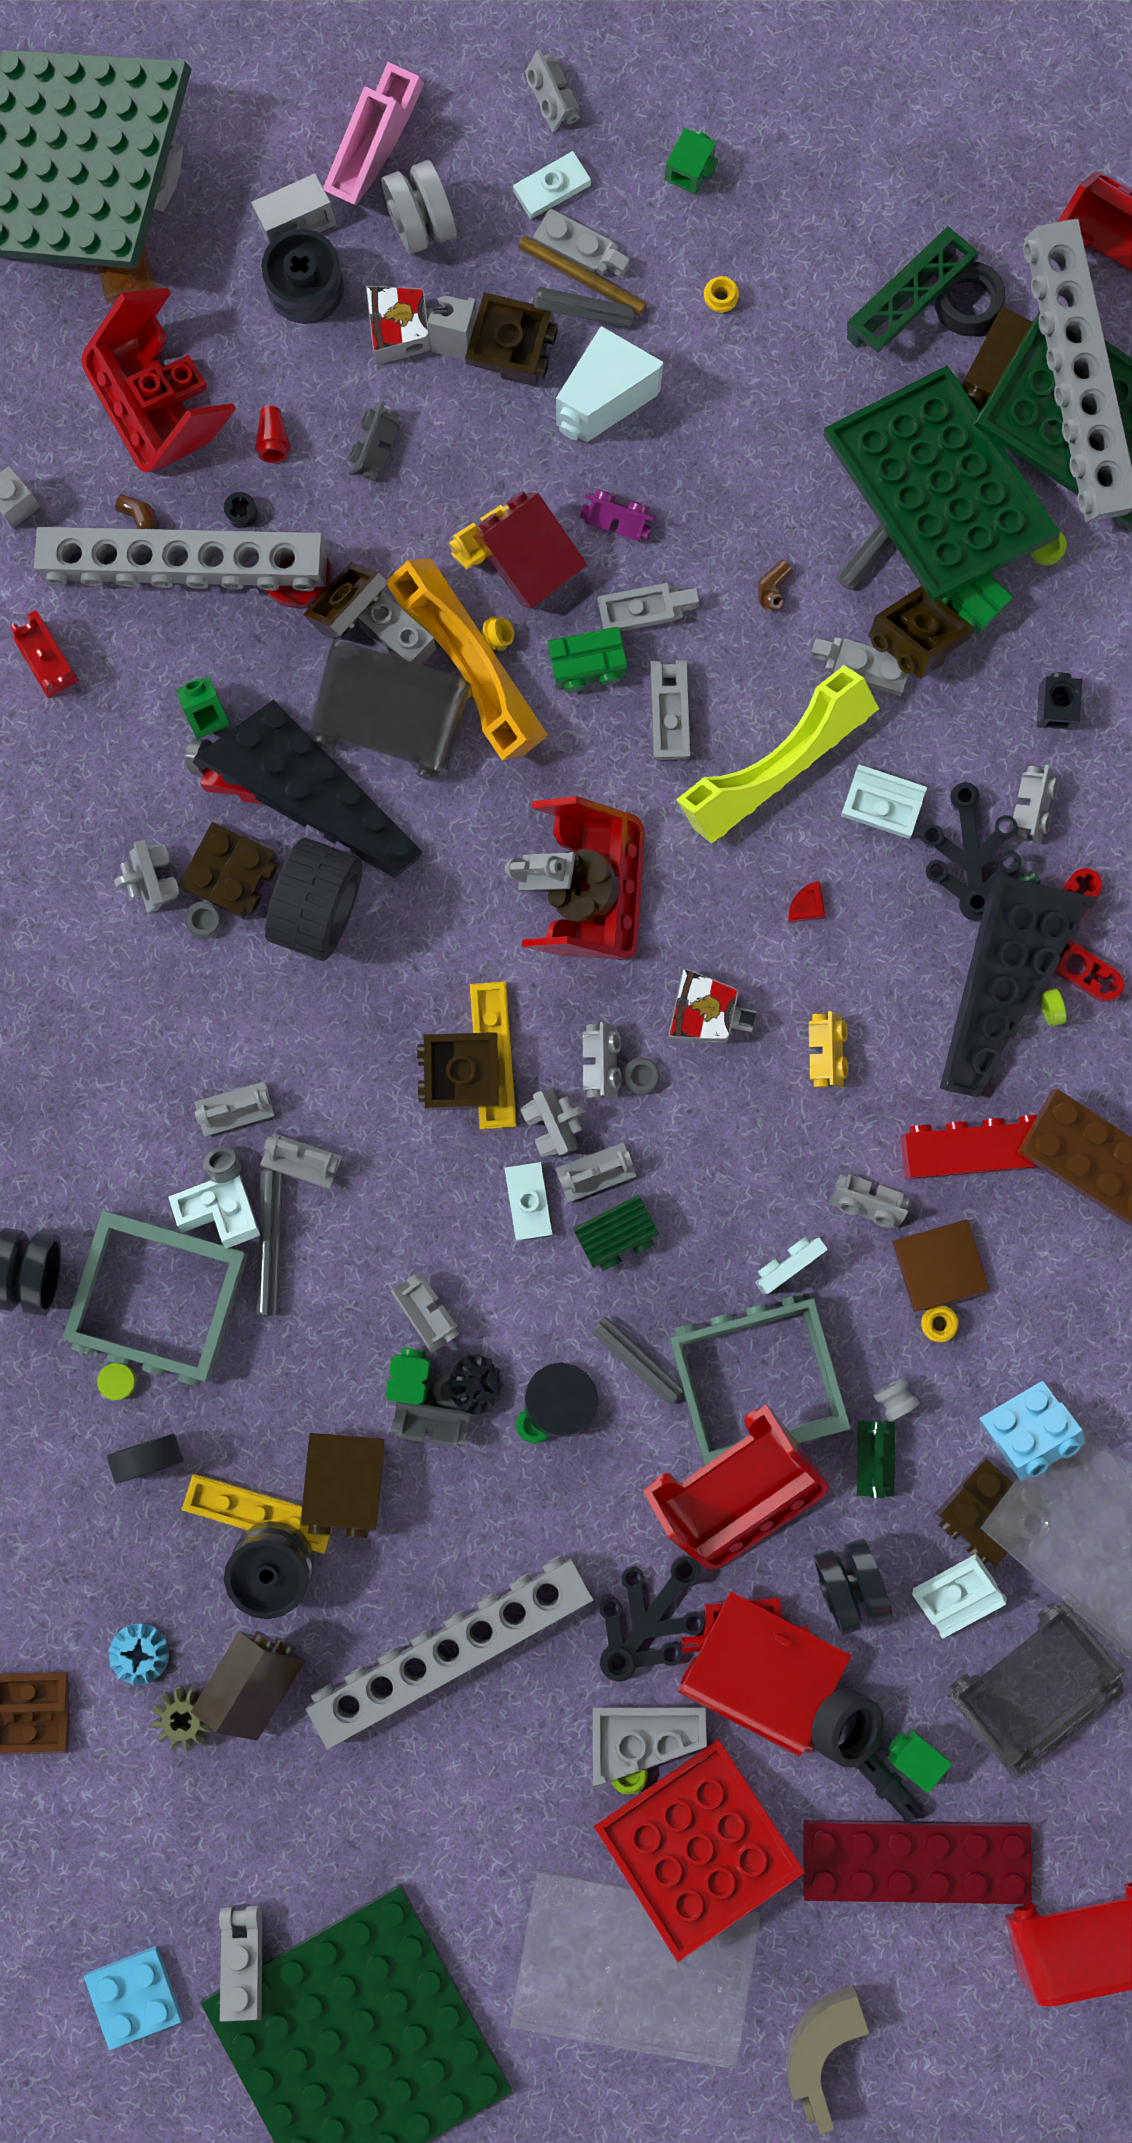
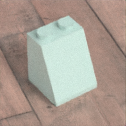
(606, 386)

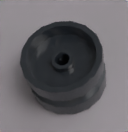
(302, 276)
(28, 1271)
(269, 1570)
(850, 1587)

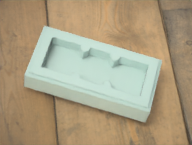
(551, 185)
(528, 1201)

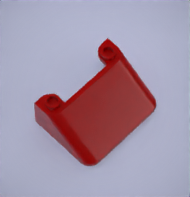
(738, 1494)
(1073, 1951)

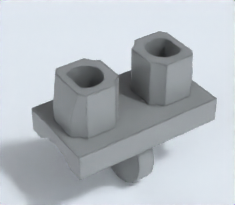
(144, 861)
(559, 1119)

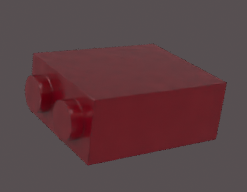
(529, 548)

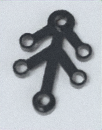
(972, 858)
(646, 1623)

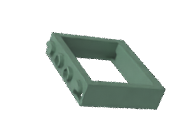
(757, 1315)
(152, 1362)

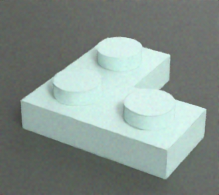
(221, 1202)

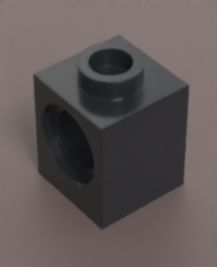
(1054, 716)

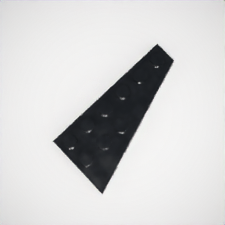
(299, 780)
(1010, 965)

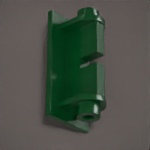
(875, 1458)

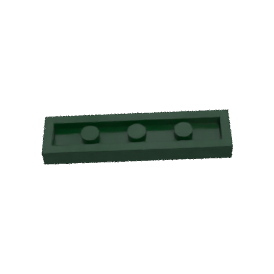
(907, 284)

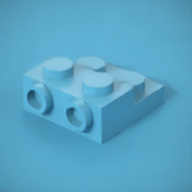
(1033, 1431)

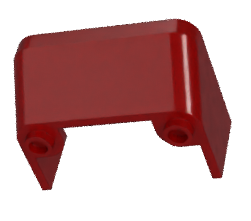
(1103, 216)
(125, 345)
(618, 836)

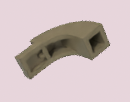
(818, 2032)

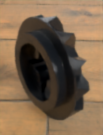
(463, 1388)

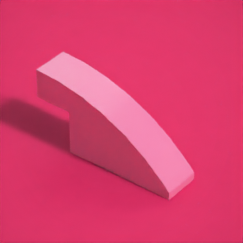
(373, 133)

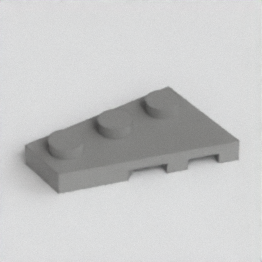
(642, 1738)

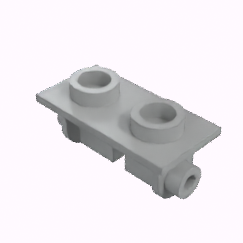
(545, 78)
(1039, 789)
(542, 871)
(602, 1043)
(234, 1109)
(300, 1160)
(596, 1172)
(853, 1198)
(418, 1303)

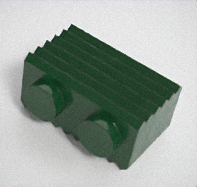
(616, 1232)

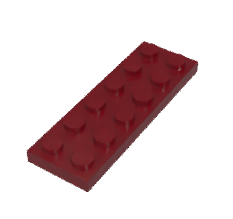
(917, 1862)

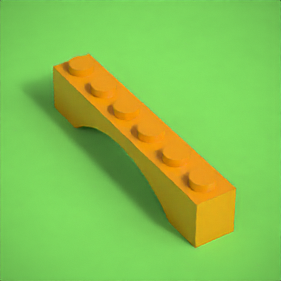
(502, 709)

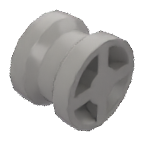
(896, 1399)

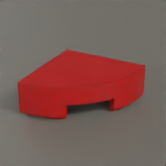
(807, 904)

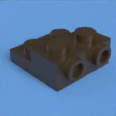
(511, 339)
(344, 599)
(919, 632)
(229, 871)
(459, 1071)
(971, 1506)

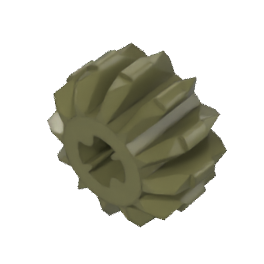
(168, 1721)

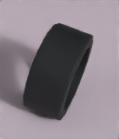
(972, 324)
(144, 1458)
(831, 1717)

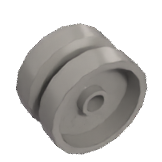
(419, 207)

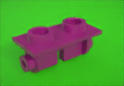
(631, 517)

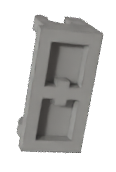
(294, 207)
(452, 333)

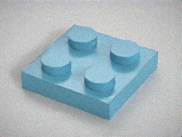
(133, 1997)

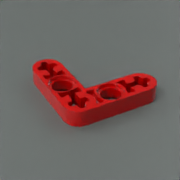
(1104, 970)

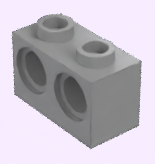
(396, 631)

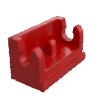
(43, 655)

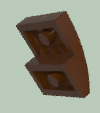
(940, 1265)
(34, 1713)

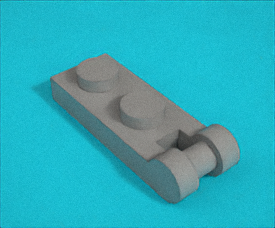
(670, 711)
(241, 1964)

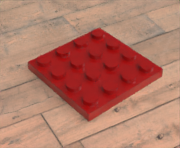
(699, 1850)

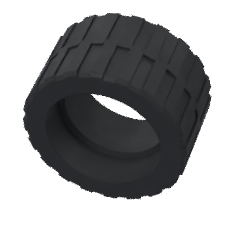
(313, 899)

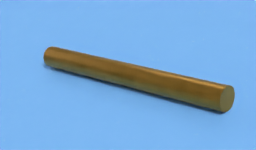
(581, 274)

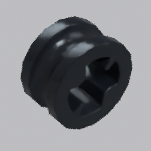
(240, 522)

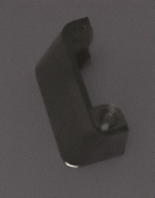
(391, 708)
(1040, 1690)

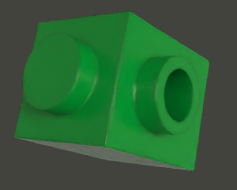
(691, 161)
(202, 707)
(918, 1759)

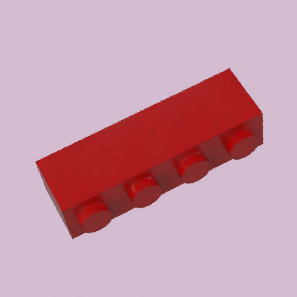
(965, 1149)

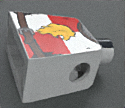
(399, 322)
(706, 1011)

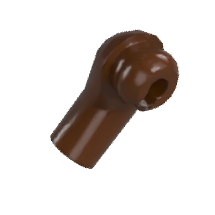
(139, 510)
(769, 586)

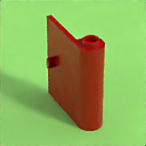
(761, 1680)

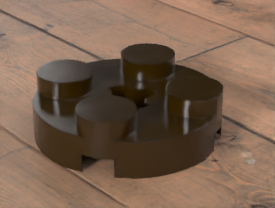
(602, 890)

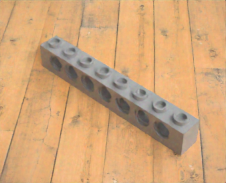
(1065, 245)
(59, 544)
(337, 1725)

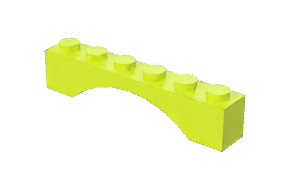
(834, 711)

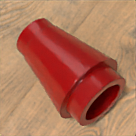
(271, 436)

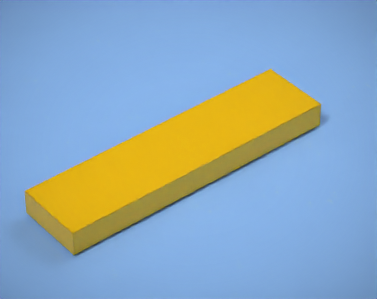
(490, 1014)
(244, 1507)

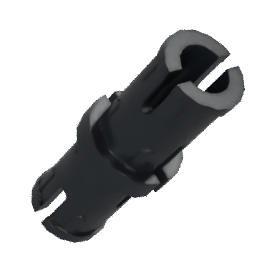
(889, 1786)

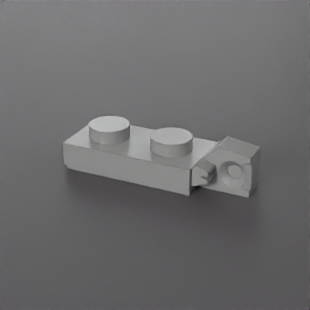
(581, 245)
(645, 606)
(876, 667)

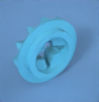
(152, 1643)

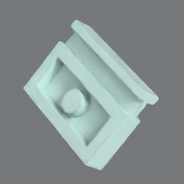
(883, 801)
(801, 1255)
(959, 1596)

